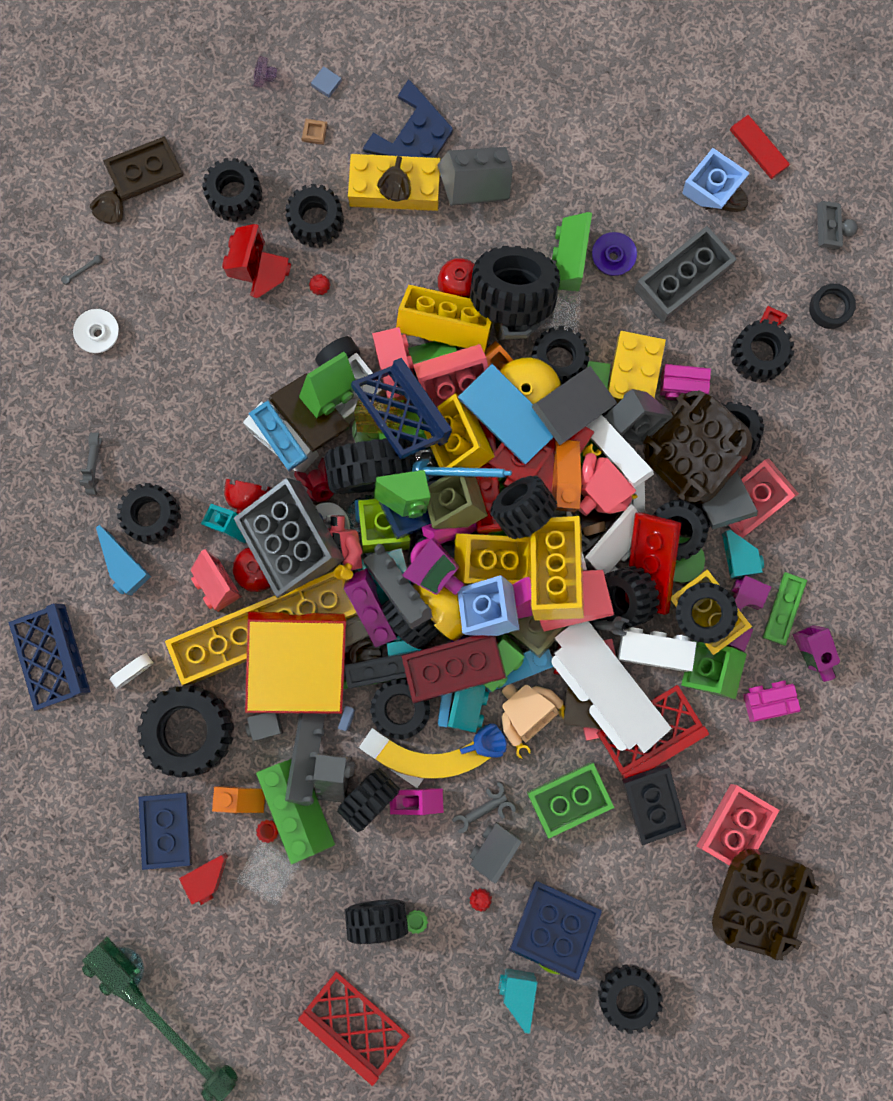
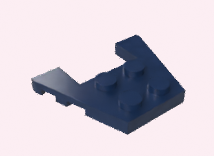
(422, 134)

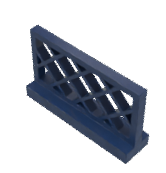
(419, 404)
(68, 655)

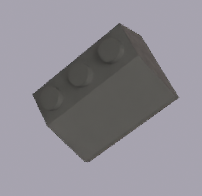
(476, 175)

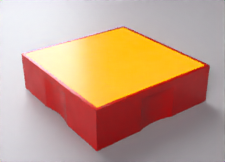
(295, 662)

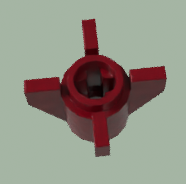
(316, 482)

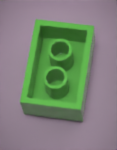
(570, 800)

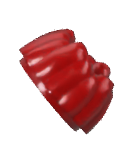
(319, 284)
(267, 831)
(480, 900)

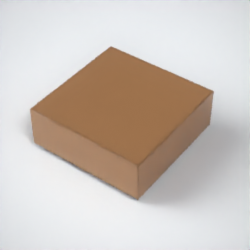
(314, 131)

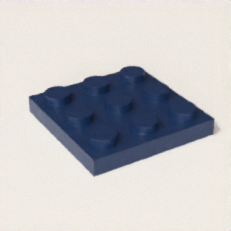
(555, 930)

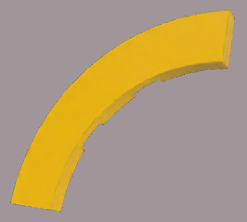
(429, 765)

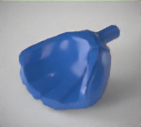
(488, 742)

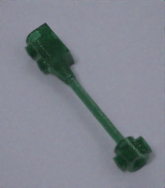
(117, 977)

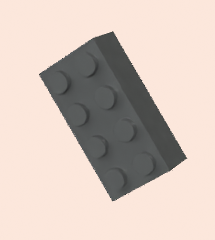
(685, 274)

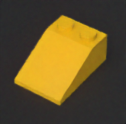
(708, 613)

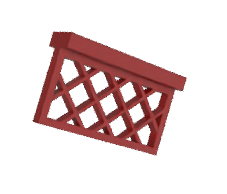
(667, 748)
(339, 1045)

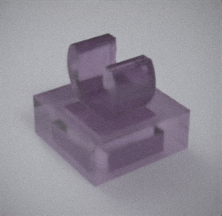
(263, 73)

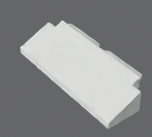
(617, 699)

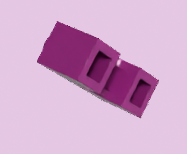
(752, 594)
(364, 598)

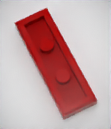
(759, 147)

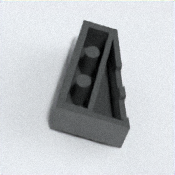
(332, 776)

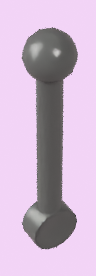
(66, 279)

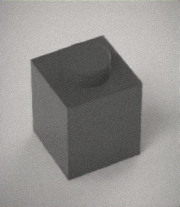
(263, 726)

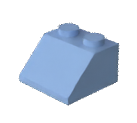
(714, 180)
(488, 607)

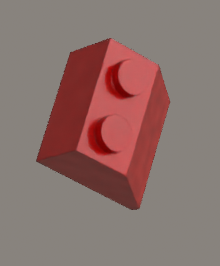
(243, 252)

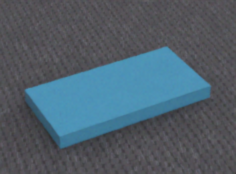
(506, 414)

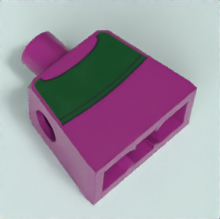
(434, 569)
(814, 643)

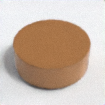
(593, 529)

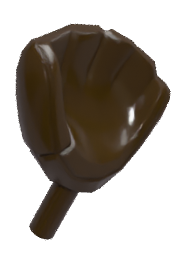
(395, 183)
(737, 202)
(108, 207)
(362, 651)

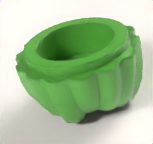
(416, 921)

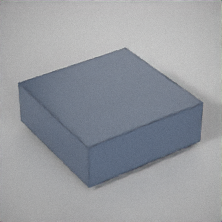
(326, 82)
(347, 718)

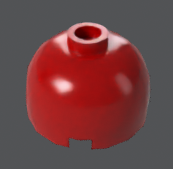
(456, 277)
(242, 494)
(248, 572)

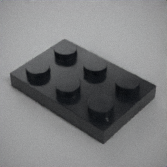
(654, 804)

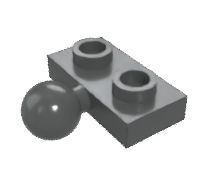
(831, 225)

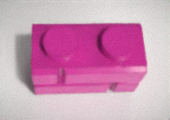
(683, 379)
(771, 702)

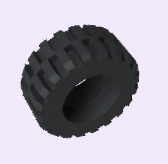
(514, 286)
(357, 465)
(154, 725)

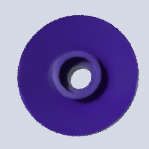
(621, 246)

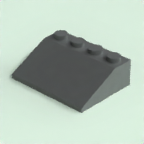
(288, 537)

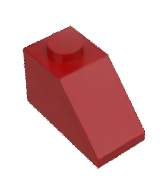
(269, 272)
(204, 880)

